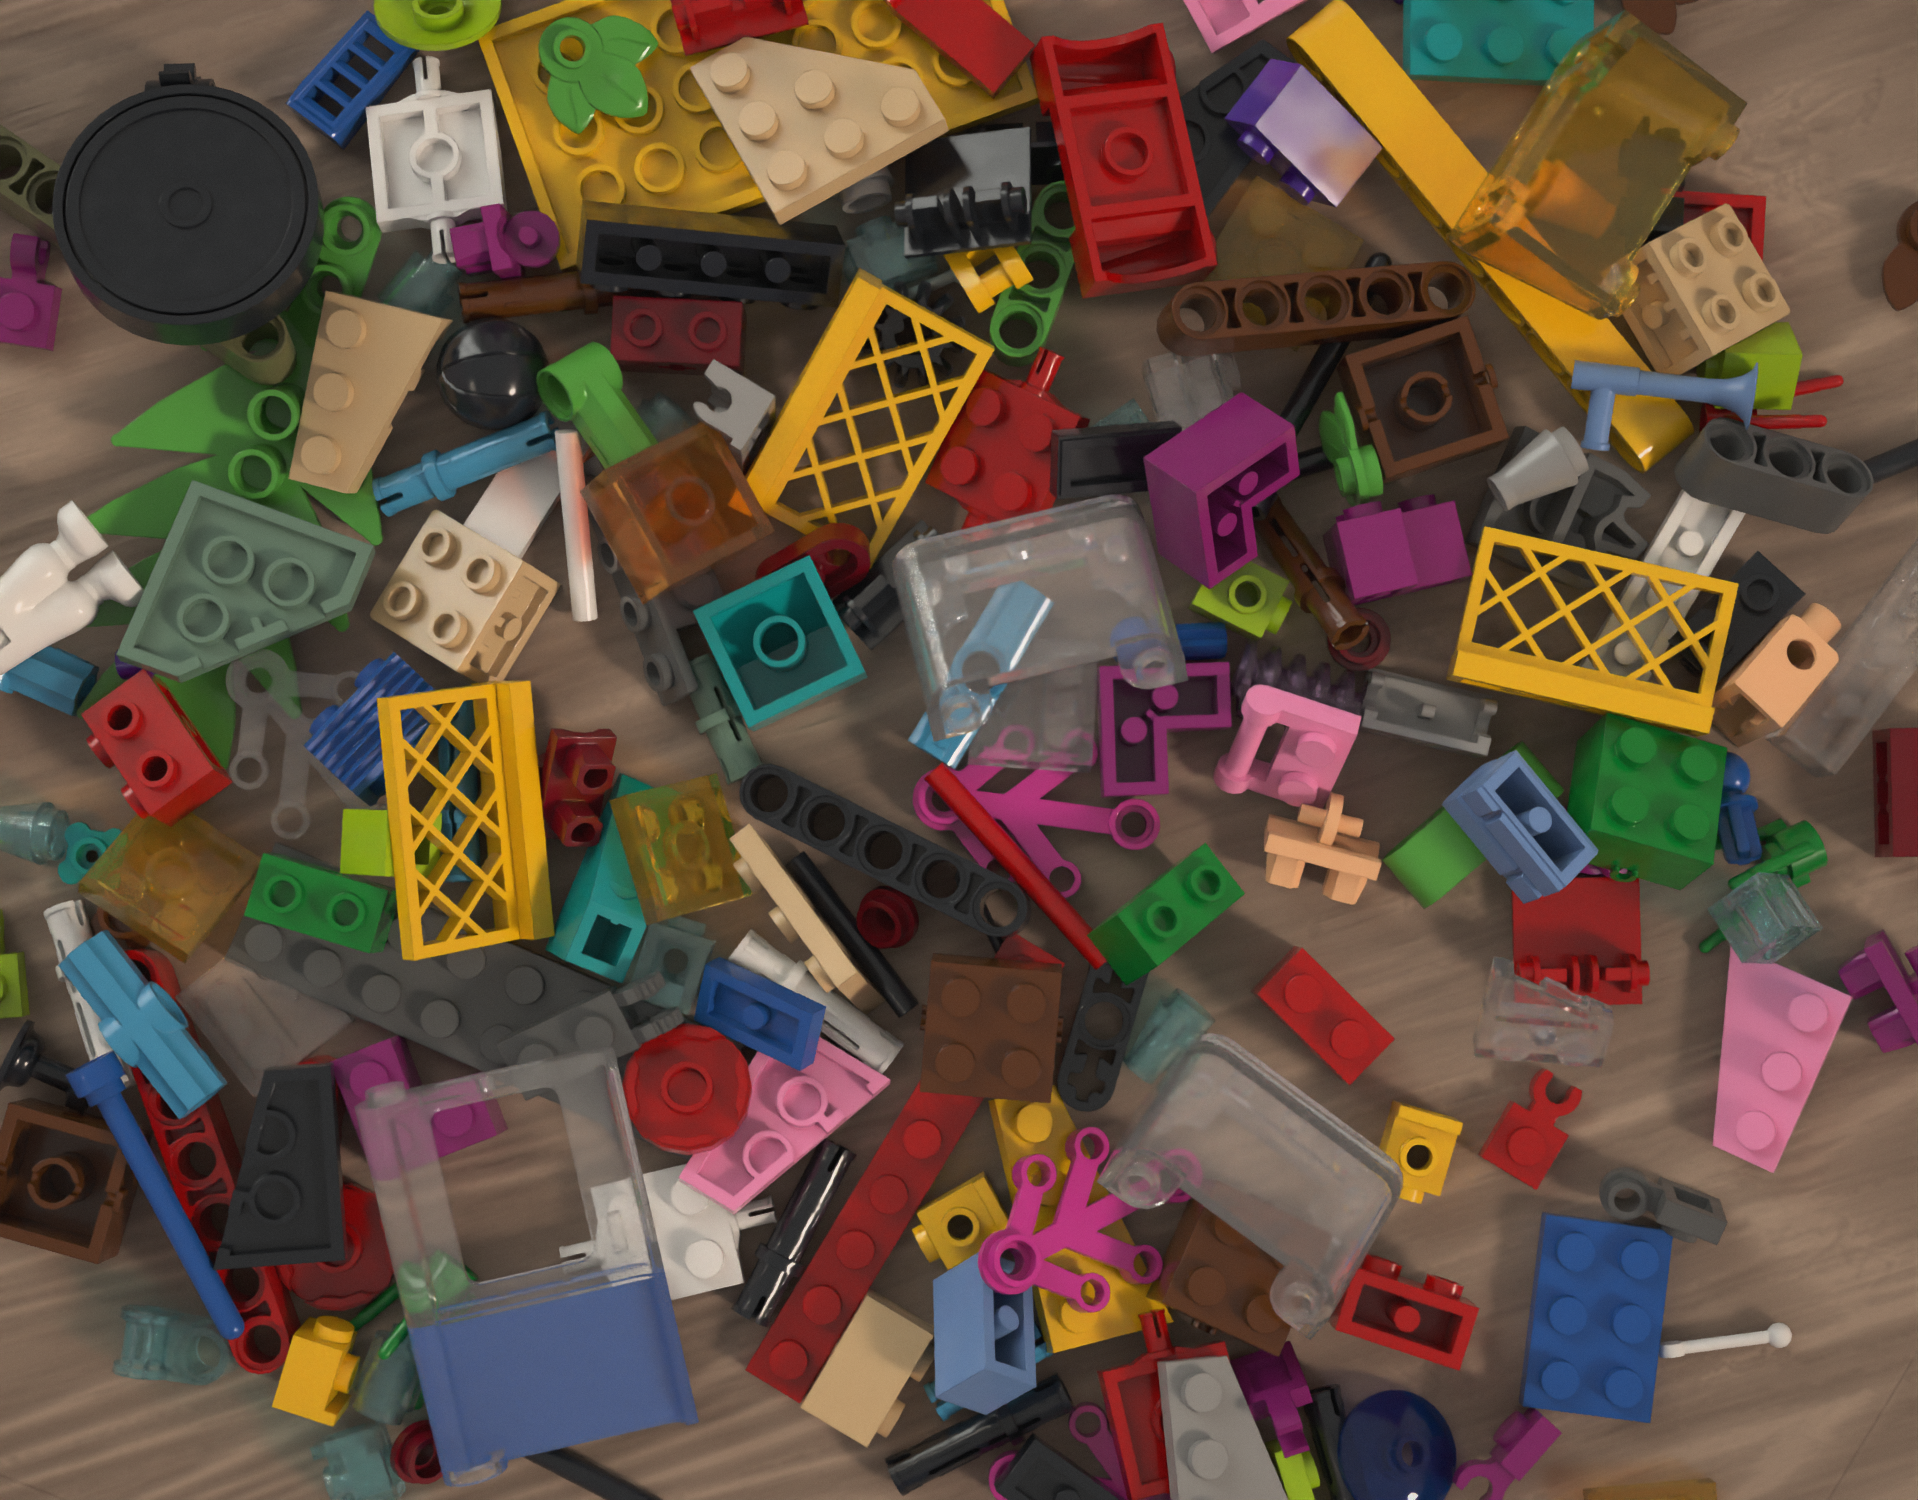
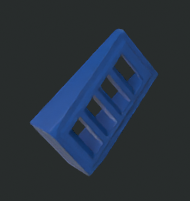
(320, 82)

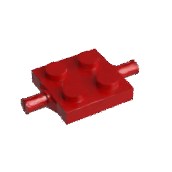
(1001, 444)
(1135, 1407)

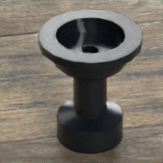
(27, 1060)

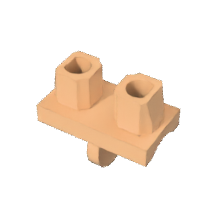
(1322, 839)

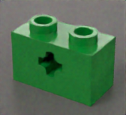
(322, 903)
(1166, 914)

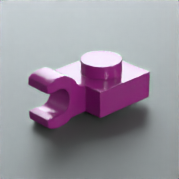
(27, 304)
(1274, 1390)
(1519, 1446)

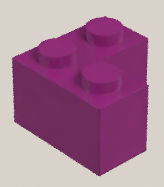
(1210, 481)
(1397, 548)
(1137, 720)
(393, 1062)

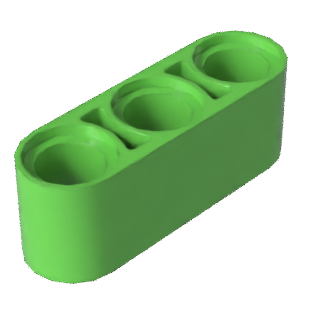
(1032, 304)
(1440, 852)

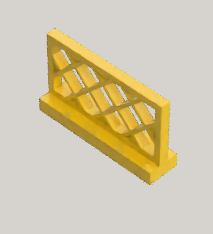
(824, 378)
(1582, 687)
(505, 811)

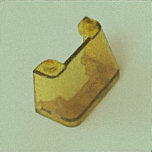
(1597, 166)

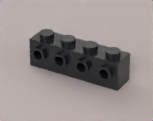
(709, 255)

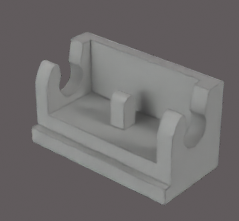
(740, 412)
(1427, 713)

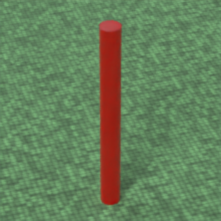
(1015, 862)

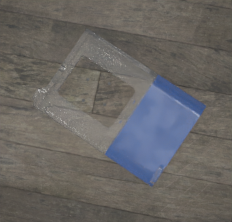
(545, 1350)

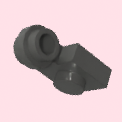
(1678, 1209)

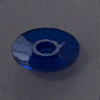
(1373, 1446)

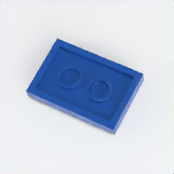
(1595, 1317)

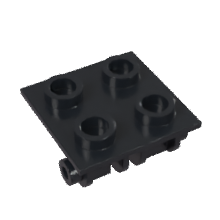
(967, 194)

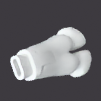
(42, 604)

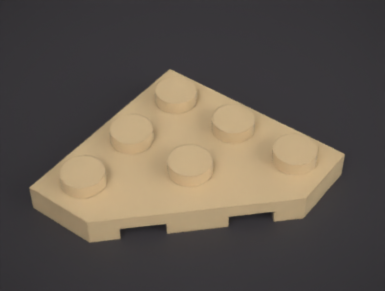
(814, 118)

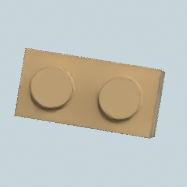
(869, 1369)

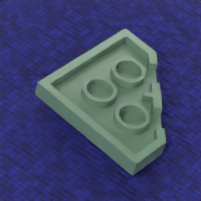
(238, 583)

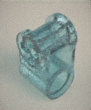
(164, 1346)

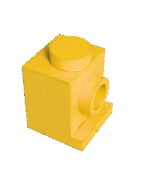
(1417, 1126)
(971, 1198)
(319, 1370)

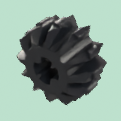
(893, 324)

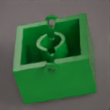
(1647, 800)

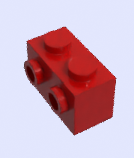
(154, 749)
(1406, 1314)

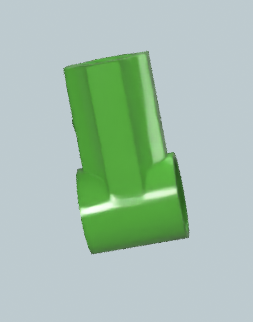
(589, 393)

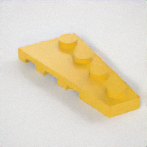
(1043, 1128)

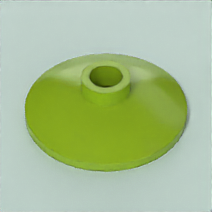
(436, 23)

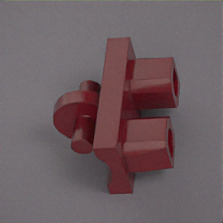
(573, 784)

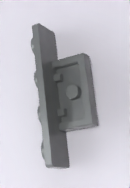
(659, 620)

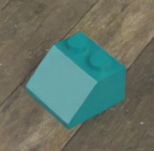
(780, 644)

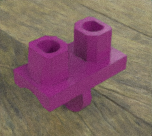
(505, 242)
(1879, 967)

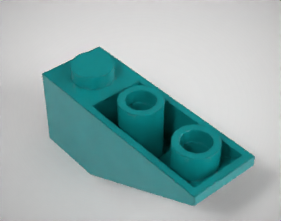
(602, 910)

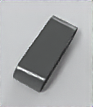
(1773, 475)

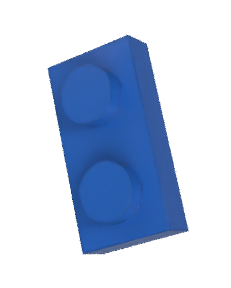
(759, 1013)

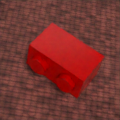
(1322, 1015)

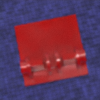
(1583, 939)

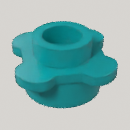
(80, 842)

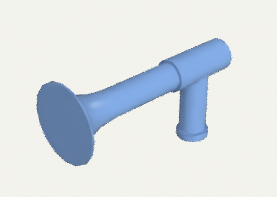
(1606, 380)

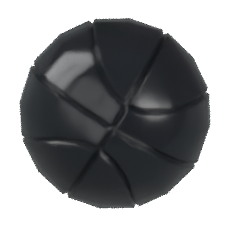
(491, 373)

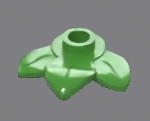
(603, 76)
(1355, 467)

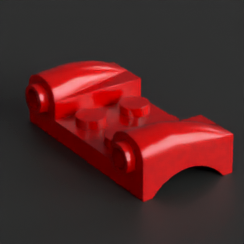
(1125, 162)

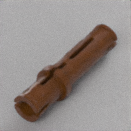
(535, 296)
(1338, 616)

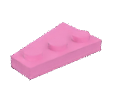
(1770, 1056)
(784, 1122)

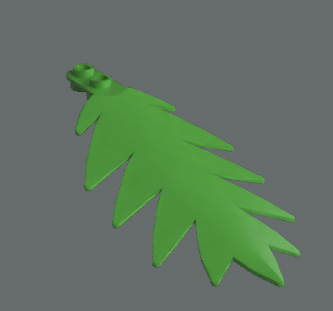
(253, 443)

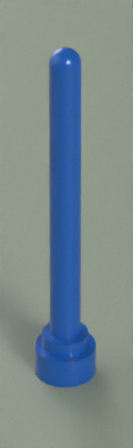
(102, 1086)

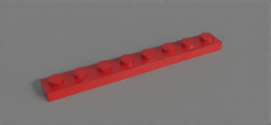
(868, 1227)

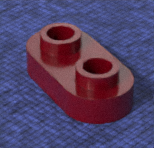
(836, 568)

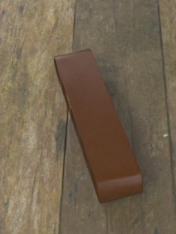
(1290, 323)

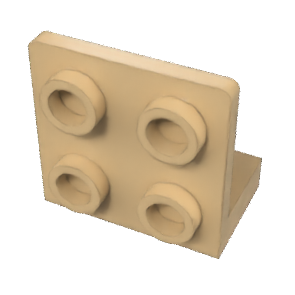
(1701, 292)
(464, 599)

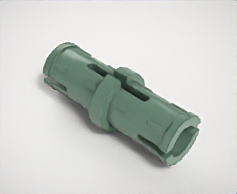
(722, 720)

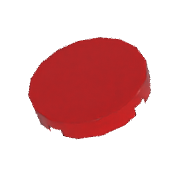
(687, 1089)
(359, 1276)

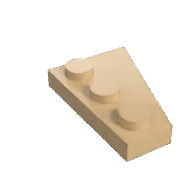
(356, 382)
(797, 919)

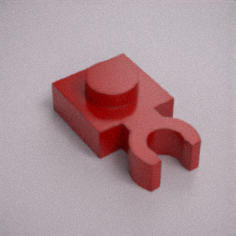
(1525, 1139)

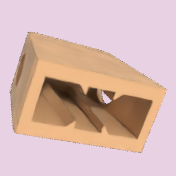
(1776, 676)

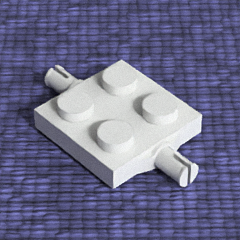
(435, 158)
(693, 1235)

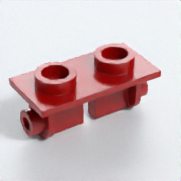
(719, 23)

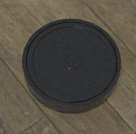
(188, 214)

